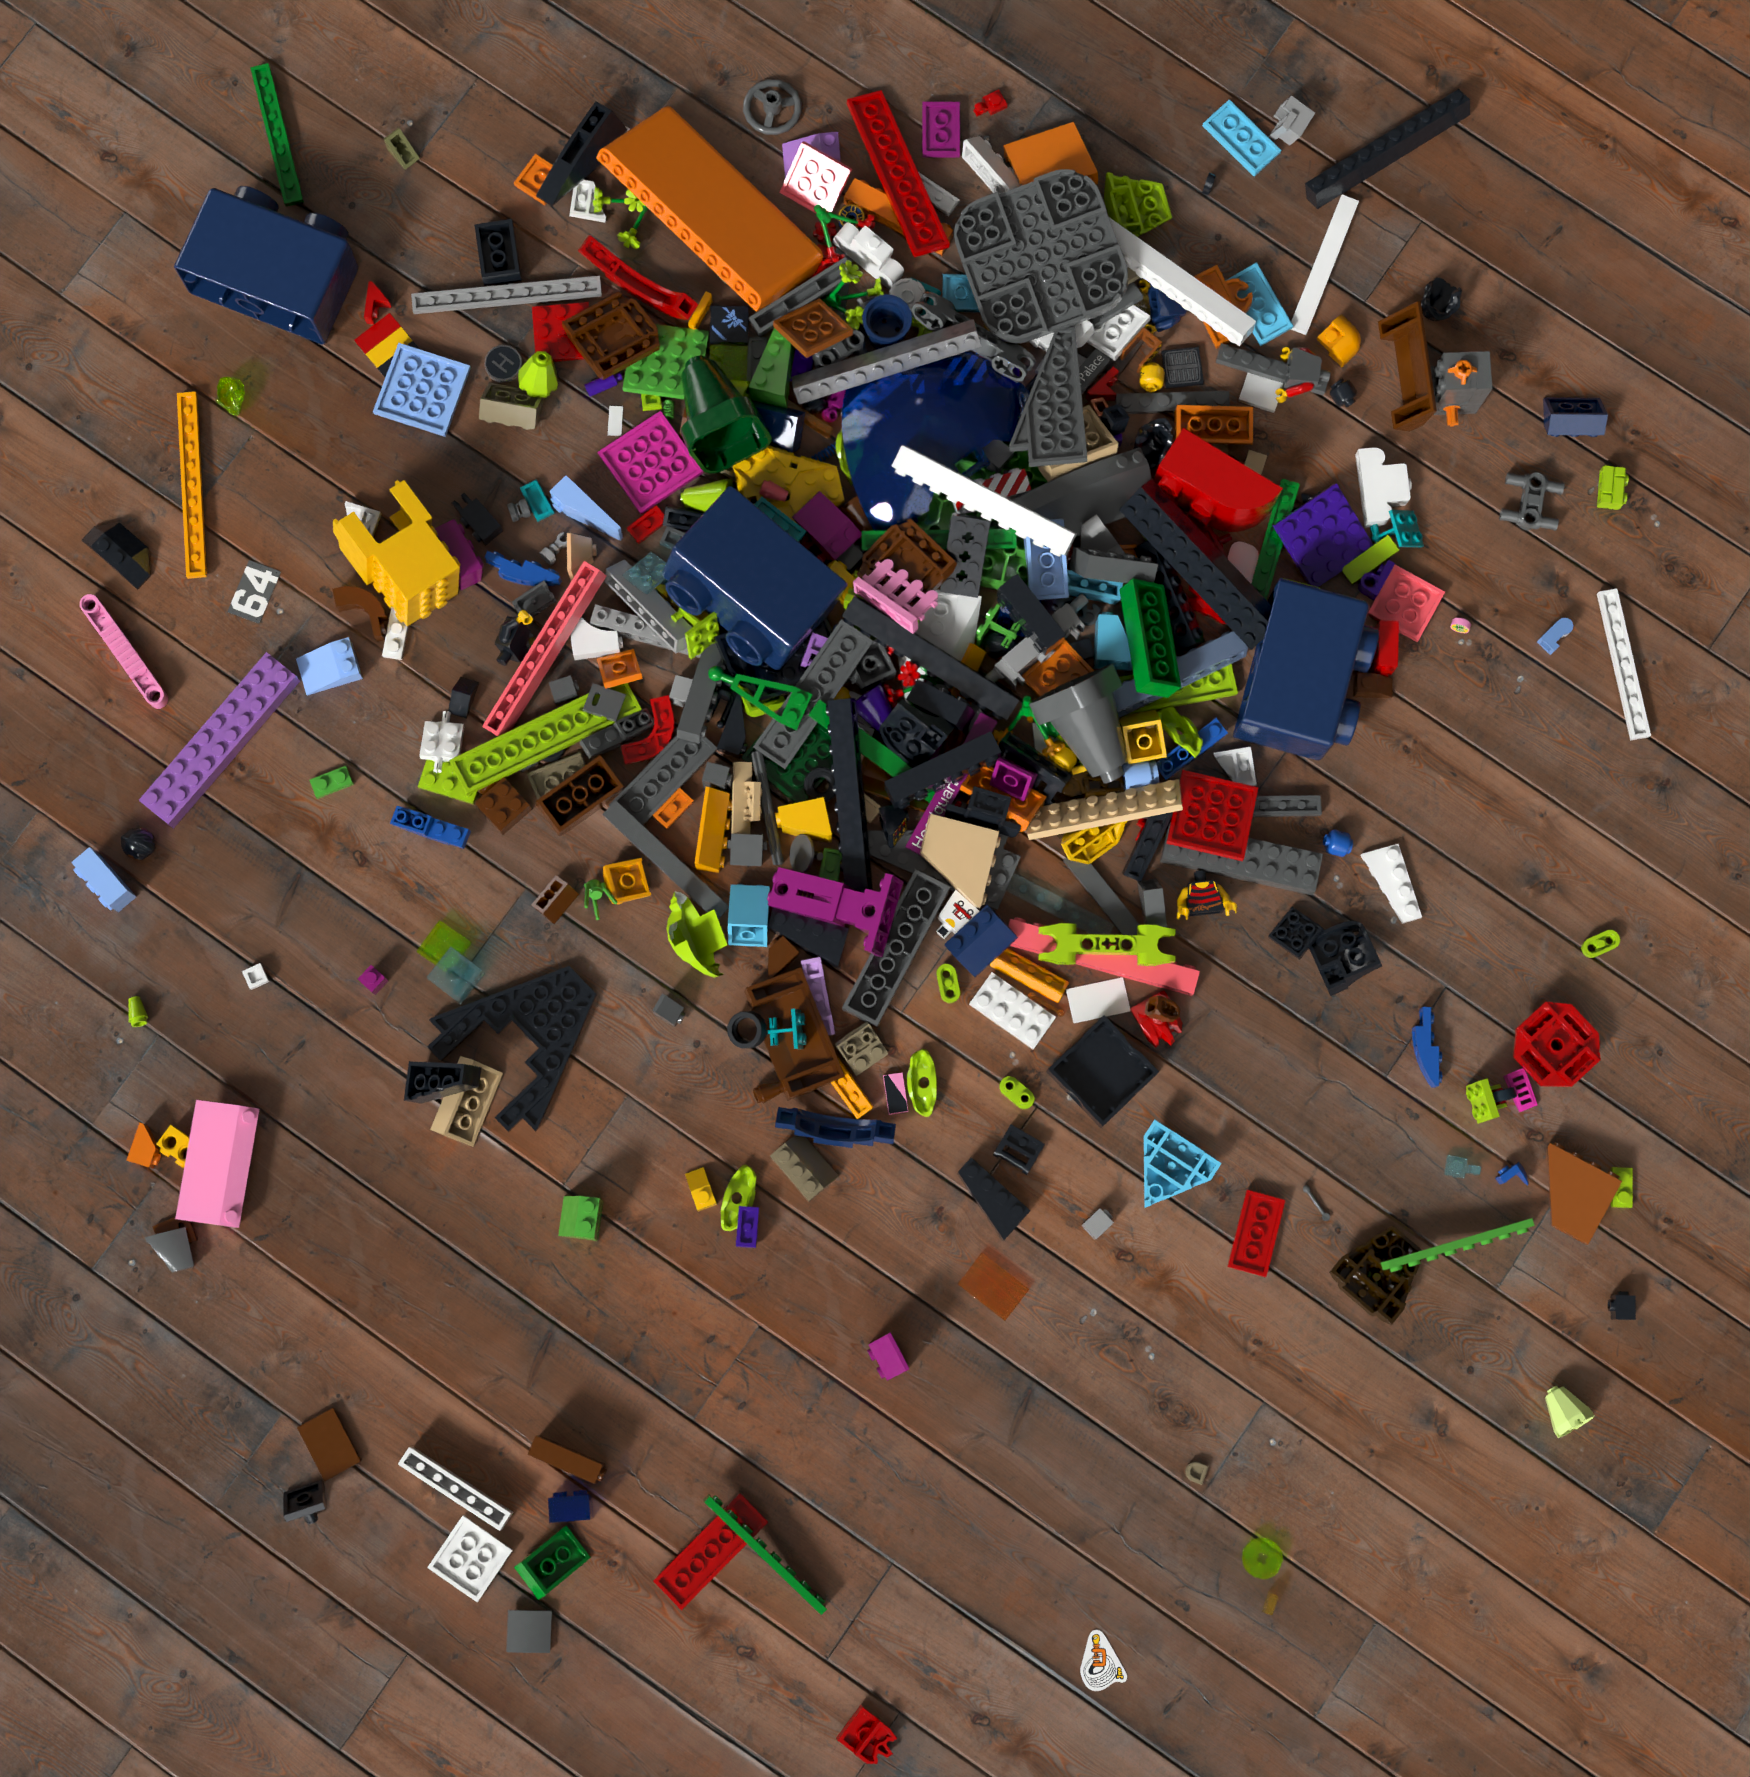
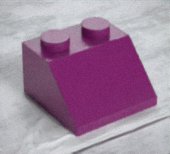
(1012, 779)

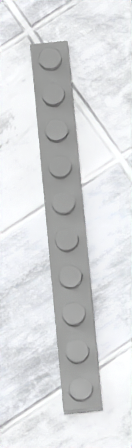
(506, 295)

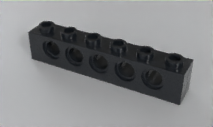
(1179, 600)

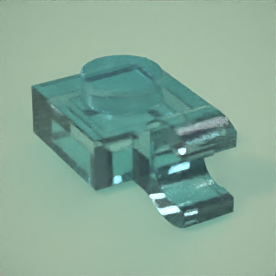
(1458, 1166)

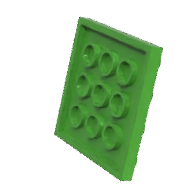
(662, 370)

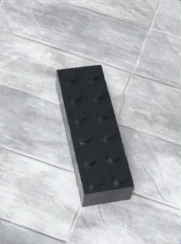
(942, 770)

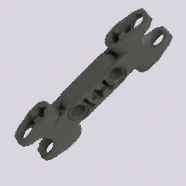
(1001, 354)

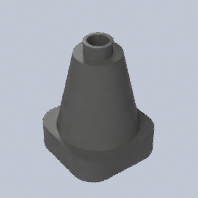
(1087, 720)

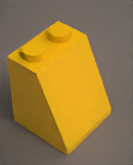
(1143, 736)
(805, 818)

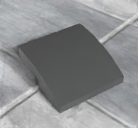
(529, 1631)

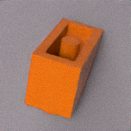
(144, 1148)

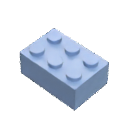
(102, 880)

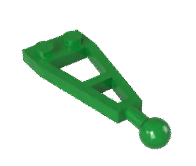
(795, 706)

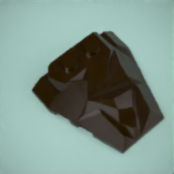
(1371, 1287)

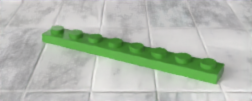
(1450, 1248)

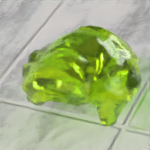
(230, 394)

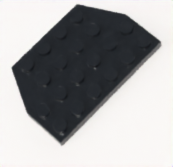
(787, 675)

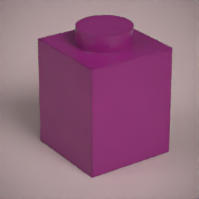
(373, 980)

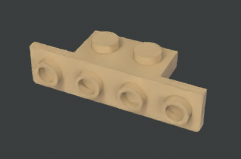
(745, 798)

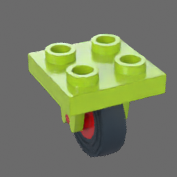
(1488, 1099)

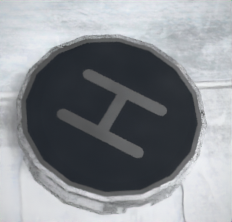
(503, 363)

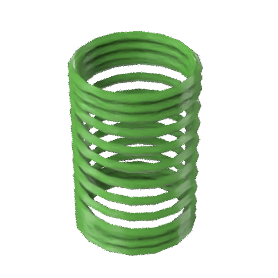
(668, 403)

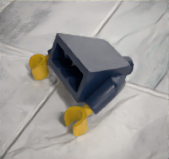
(1163, 310)

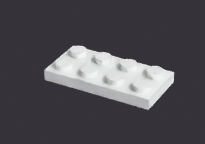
(1012, 1010)

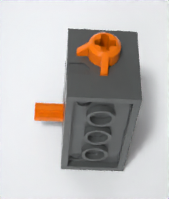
(1461, 383)

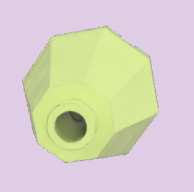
(1566, 1411)

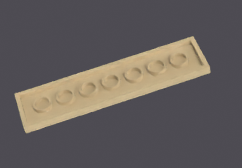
(1106, 810)

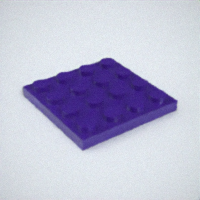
(1323, 536)

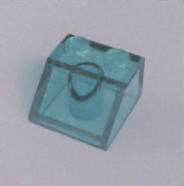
(455, 975)

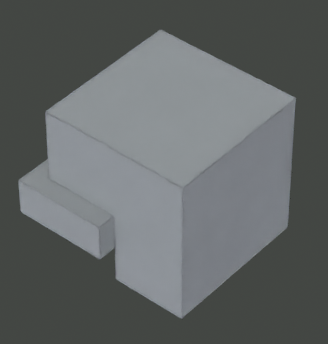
(1292, 122)

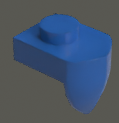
(1508, 1172)

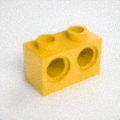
(178, 1150)

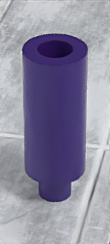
(599, 385)

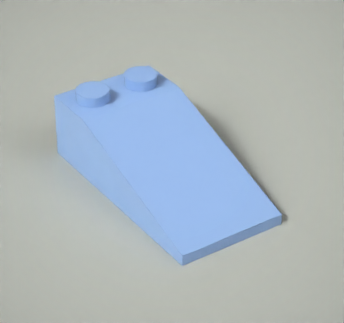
(577, 505)
(1045, 570)

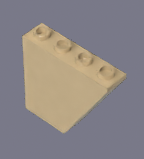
(961, 855)

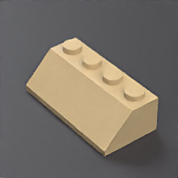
(464, 1113)

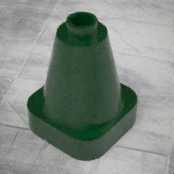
(720, 421)

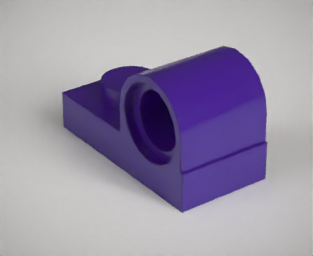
(1377, 581)
(747, 1227)

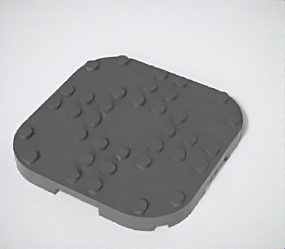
(1041, 256)

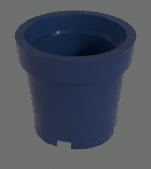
(894, 312)

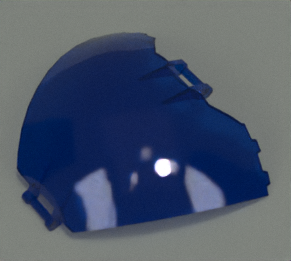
(933, 409)

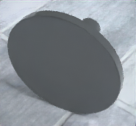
(803, 853)

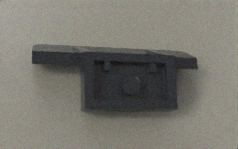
(985, 810)

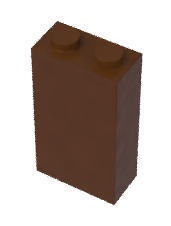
(567, 1459)

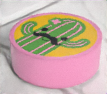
(1460, 625)

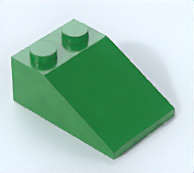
(552, 1562)

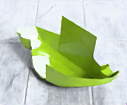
(695, 936)

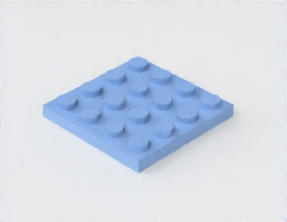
(421, 389)

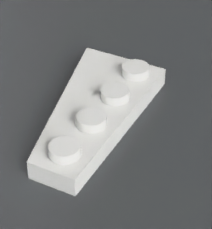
(1392, 876)

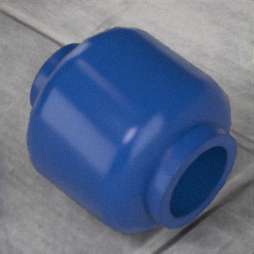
(1338, 843)

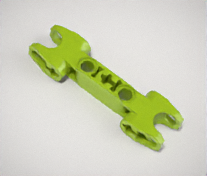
(1070, 944)

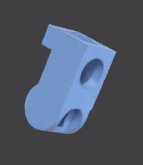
(1557, 631)

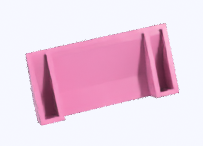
(217, 1163)

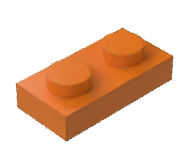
(673, 808)

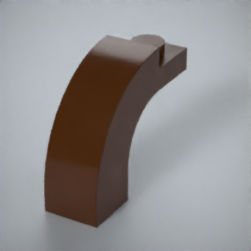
(358, 598)

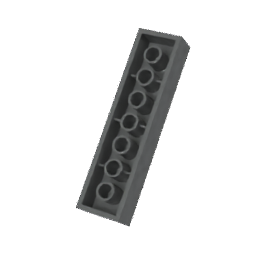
(1263, 864)
(910, 925)

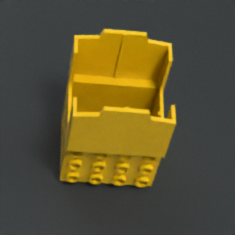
(409, 566)

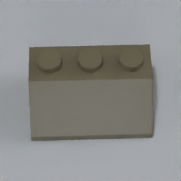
(509, 406)
(804, 1166)

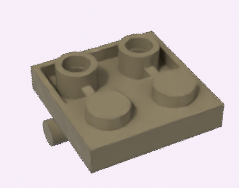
(861, 1048)

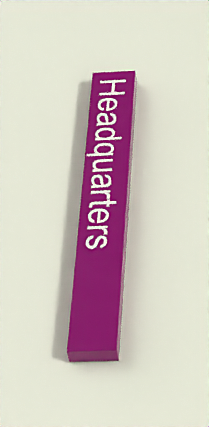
(940, 800)

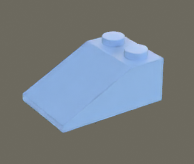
(329, 666)

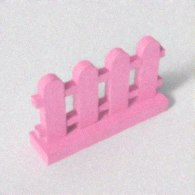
(884, 599)

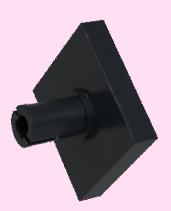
(304, 1502)

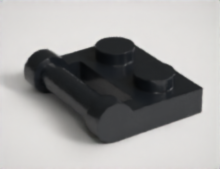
(1021, 1143)

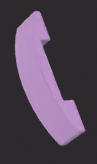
(814, 976)

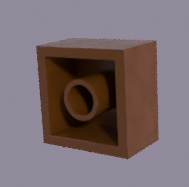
(503, 806)

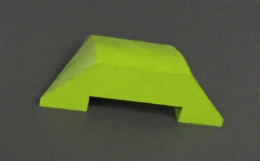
(1135, 203)

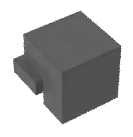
(747, 849)

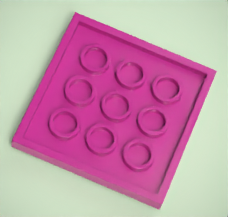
(650, 462)

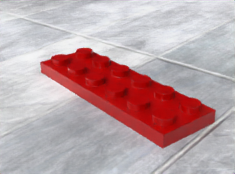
(707, 1554)

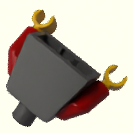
(1302, 372)

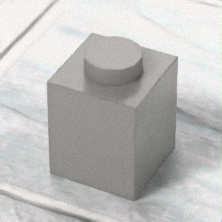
(680, 690)
(1098, 1223)

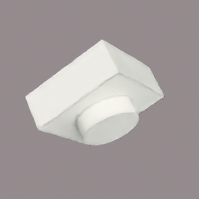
(255, 976)

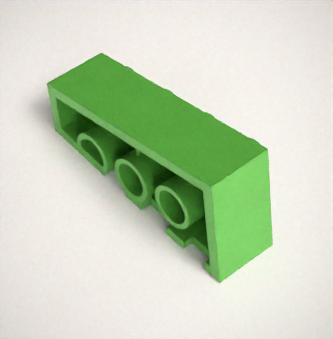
(773, 372)

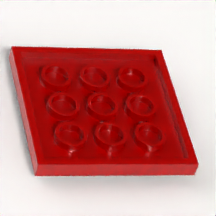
(1213, 816)

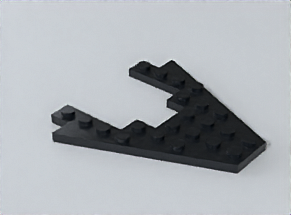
(548, 1013)

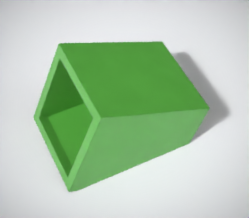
(581, 1217)

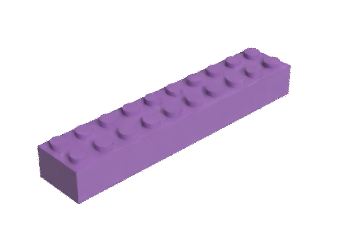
(219, 740)

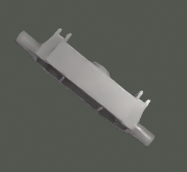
(1024, 654)

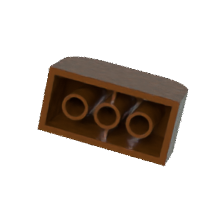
(579, 796)

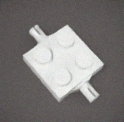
(441, 741)

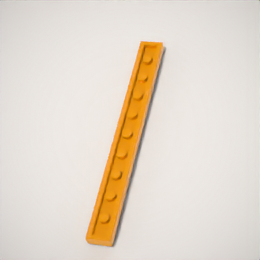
(191, 485)

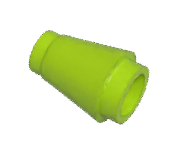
(137, 1014)

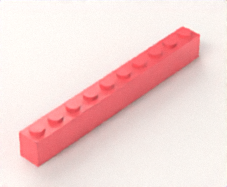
(544, 649)
(1165, 976)

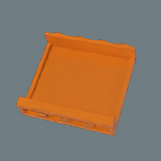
(1050, 152)

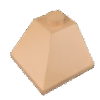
(579, 550)

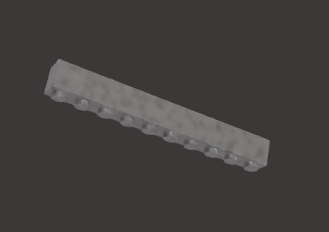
(886, 361)

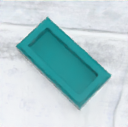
(537, 500)

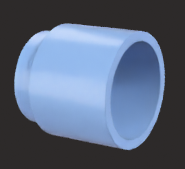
(1140, 774)

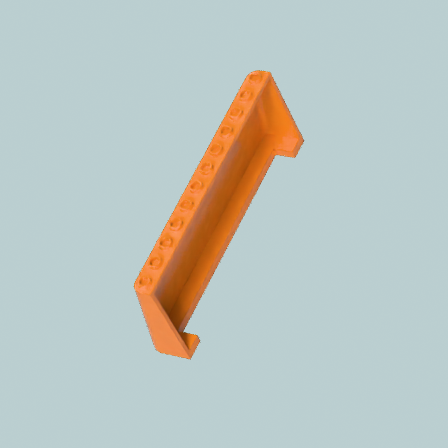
(712, 208)

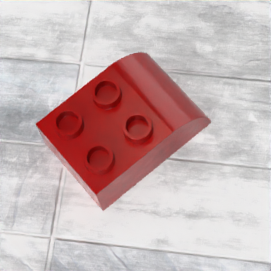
(1214, 486)

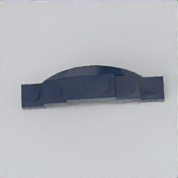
(835, 1130)

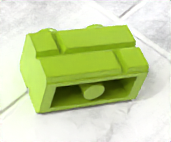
(1612, 487)

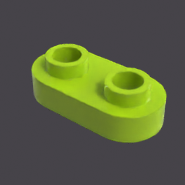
(1599, 943)
(949, 983)
(1016, 1093)

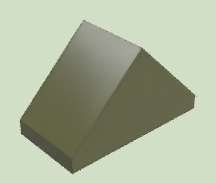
(401, 148)

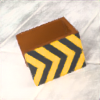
(1143, 335)

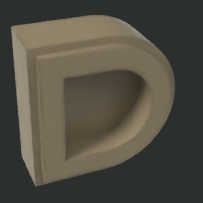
(1196, 1472)

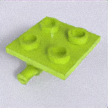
(702, 632)

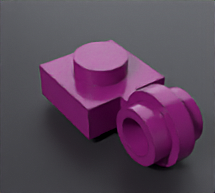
(834, 401)

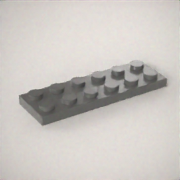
(664, 777)

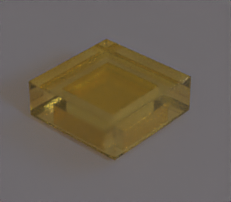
(1270, 1603)

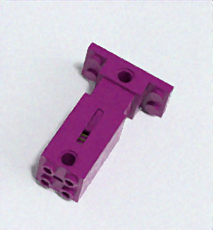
(839, 903)

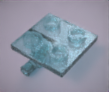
(647, 573)

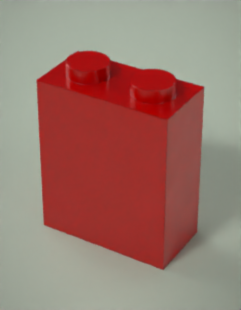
(1386, 654)

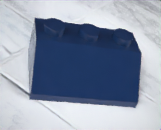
(1574, 416)
(981, 940)

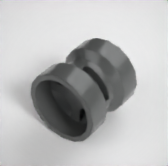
(514, 511)

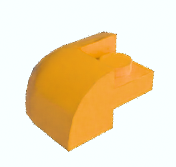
(1341, 340)

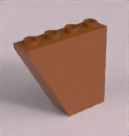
(1578, 1193)

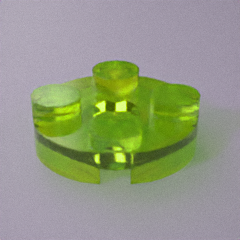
(1266, 1547)

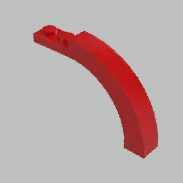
(662, 299)

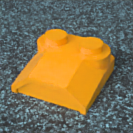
(626, 880)

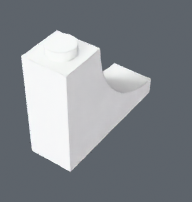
(594, 642)

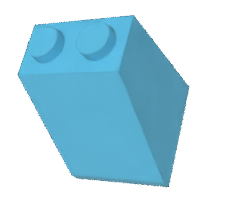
(1111, 643)
(748, 915)

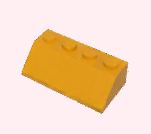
(712, 830)

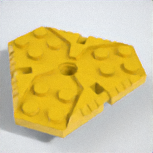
(801, 482)

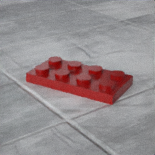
(1256, 1233)

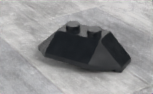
(121, 551)

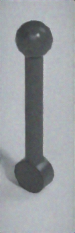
(1325, 1216)

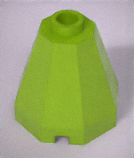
(538, 375)

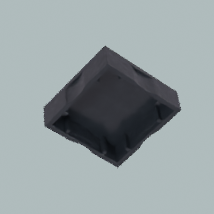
(1102, 1071)

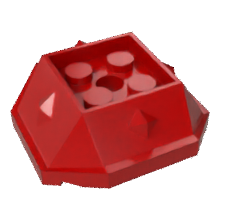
(1576, 1039)

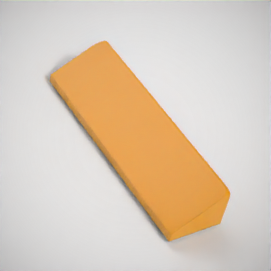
(1030, 974)

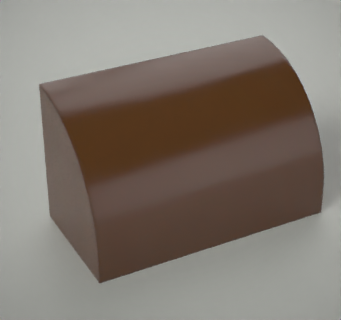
(555, 899)

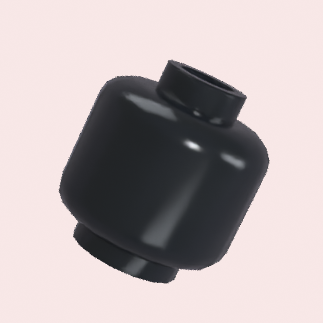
(1343, 393)

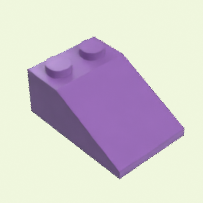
(824, 142)

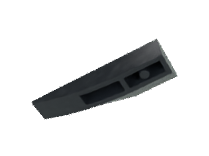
(579, 154)

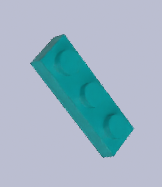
(781, 519)

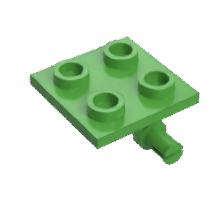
(990, 623)

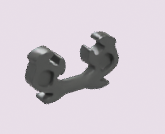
(1088, 616)

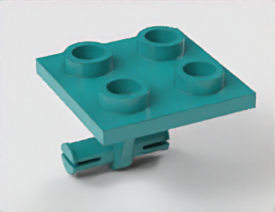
(1404, 527)
(799, 1037)

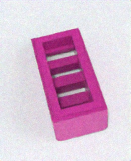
(1527, 1087)

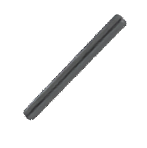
(767, 808)

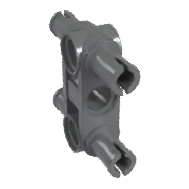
(841, 349)
(1531, 501)

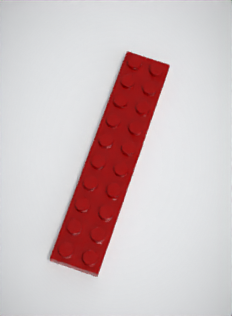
(898, 173)

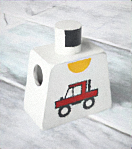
(955, 914)

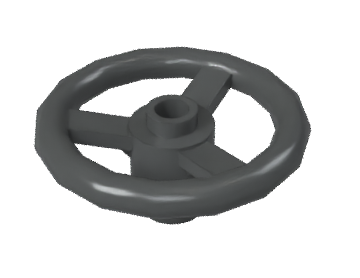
(772, 106)

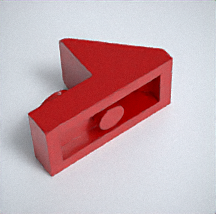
(373, 301)
(1101, 388)

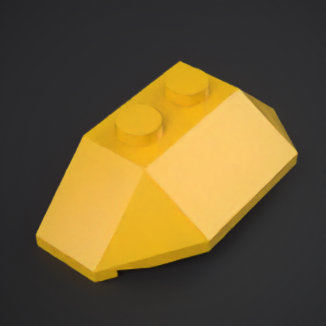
(1091, 843)

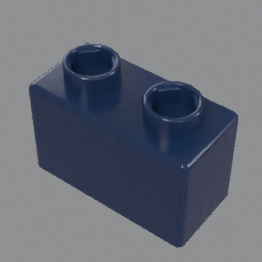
(268, 262)
(755, 579)
(1304, 671)

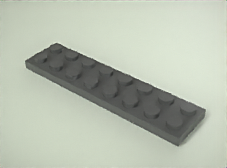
(823, 680)

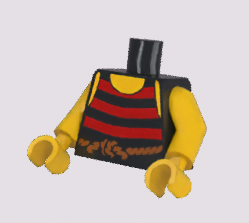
(1203, 898)

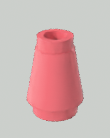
(773, 491)

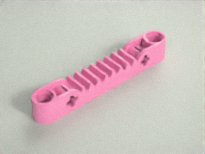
(123, 651)

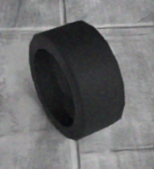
(732, 1029)

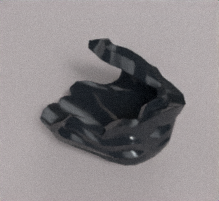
(1440, 300)
(1155, 440)

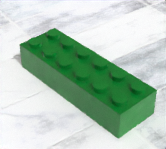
(1150, 638)

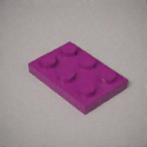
(941, 129)

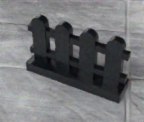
(1033, 760)

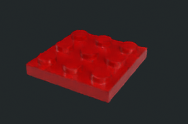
(550, 334)

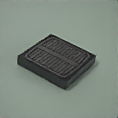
(1182, 367)

